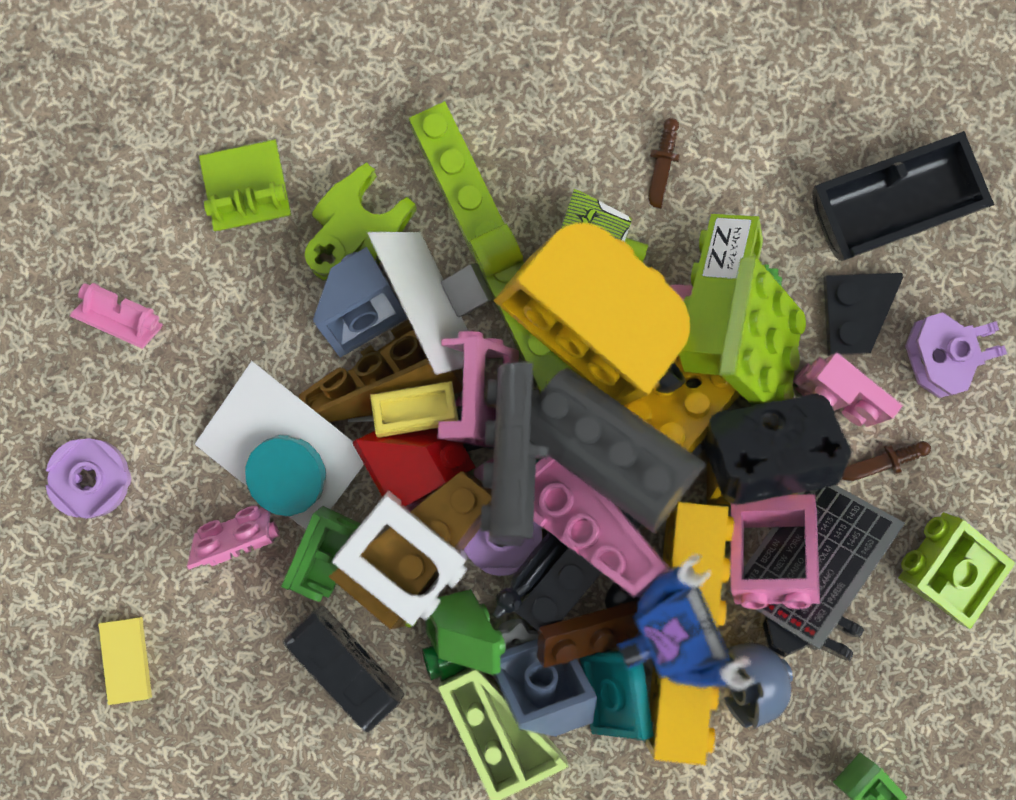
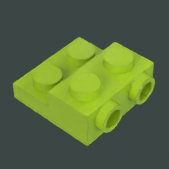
(955, 568)

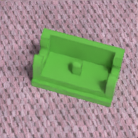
(315, 554)

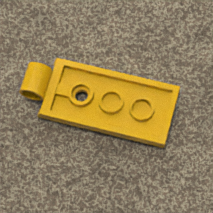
(686, 411)

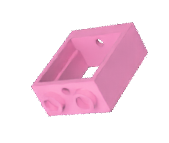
(776, 512)

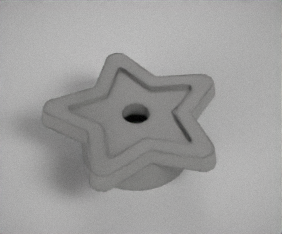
(516, 633)

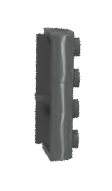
(612, 448)
(514, 459)

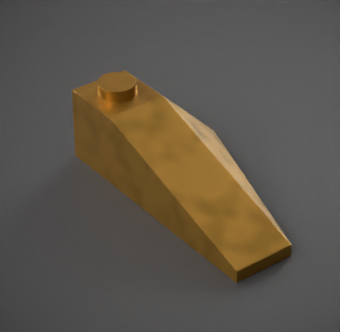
(391, 368)

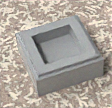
(467, 290)

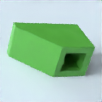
(464, 634)

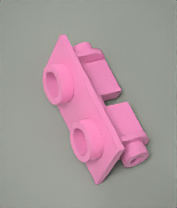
(125, 321)

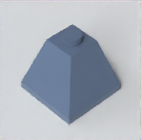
(356, 303)
(548, 698)

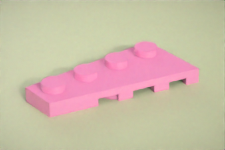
(594, 528)

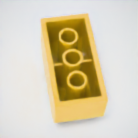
(599, 310)

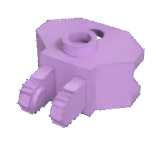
(948, 353)

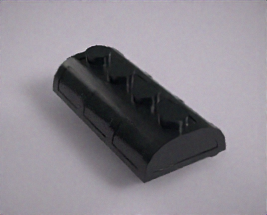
(900, 197)

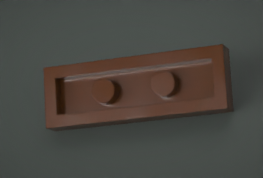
(586, 634)

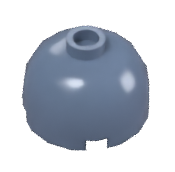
(769, 692)

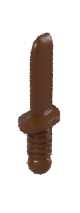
(663, 162)
(886, 461)

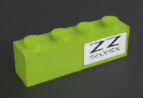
(713, 287)

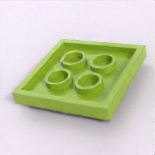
(761, 336)

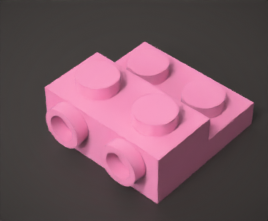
(847, 389)

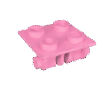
(218, 540)

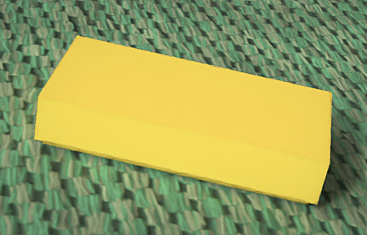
(413, 409)
(125, 660)

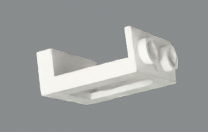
(446, 557)

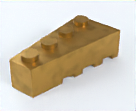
(450, 513)

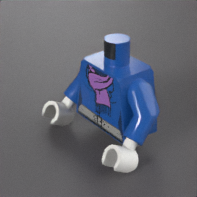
(681, 633)

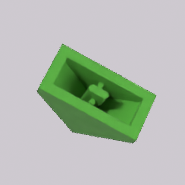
(867, 781)

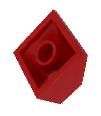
(412, 462)

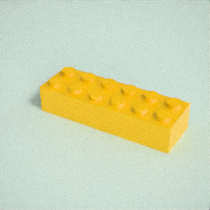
(681, 711)

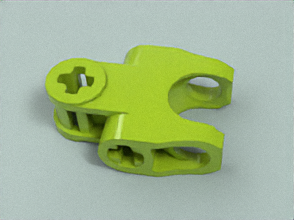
(347, 222)

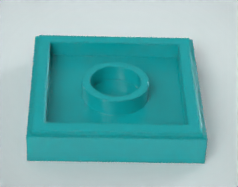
(621, 697)

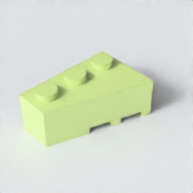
(500, 751)

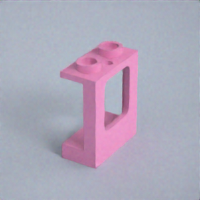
(474, 410)

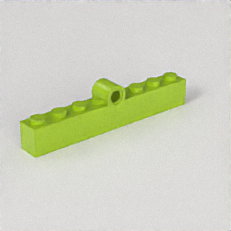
(480, 225)

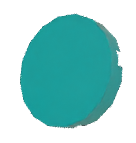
(285, 475)

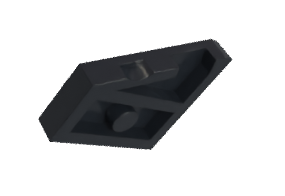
(857, 310)

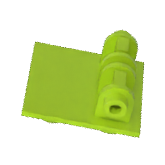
(244, 185)

